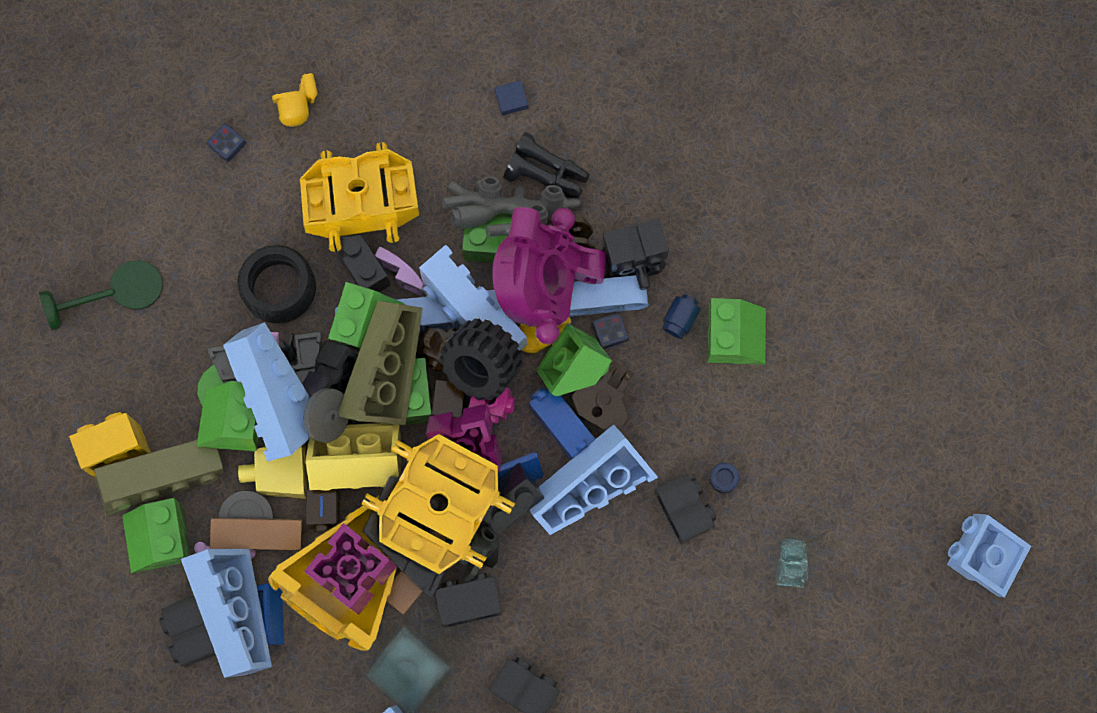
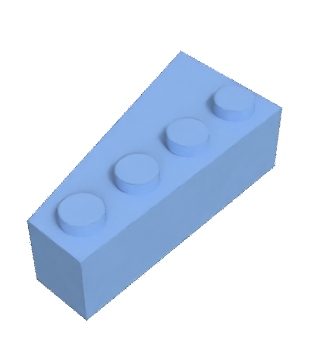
(590, 480)

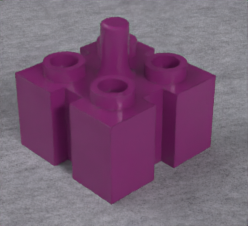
(470, 431)
(350, 569)

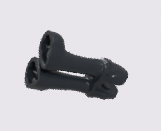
(520, 166)

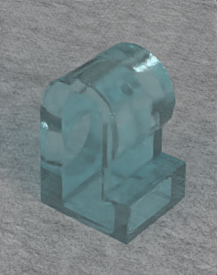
(792, 563)

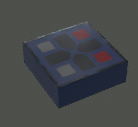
(226, 142)
(610, 330)

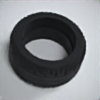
(259, 262)

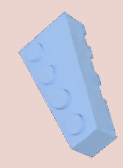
(460, 297)
(270, 390)
(230, 608)

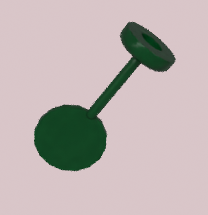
(132, 285)

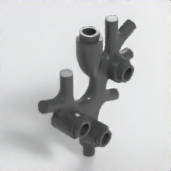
(480, 207)

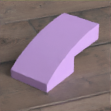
(405, 277)

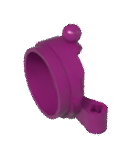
(520, 267)

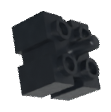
(636, 252)
(334, 370)

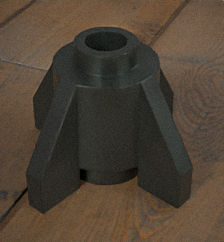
(485, 543)

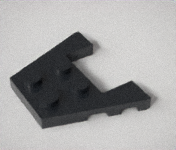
(421, 576)

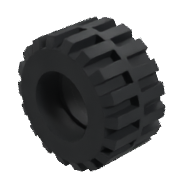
(481, 359)

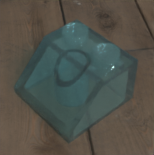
(408, 671)

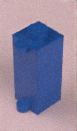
(560, 422)

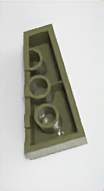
(384, 366)
(156, 475)

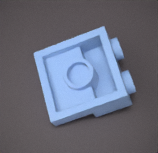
(988, 554)

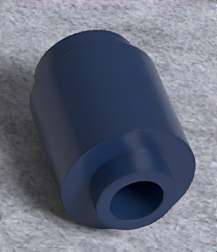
(681, 316)

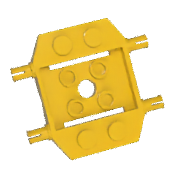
(363, 209)
(413, 499)

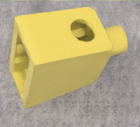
(278, 477)

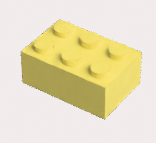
(355, 458)

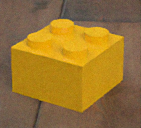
(109, 442)

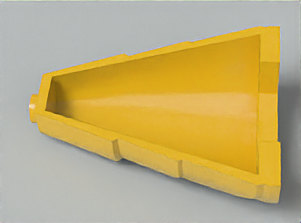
(318, 604)

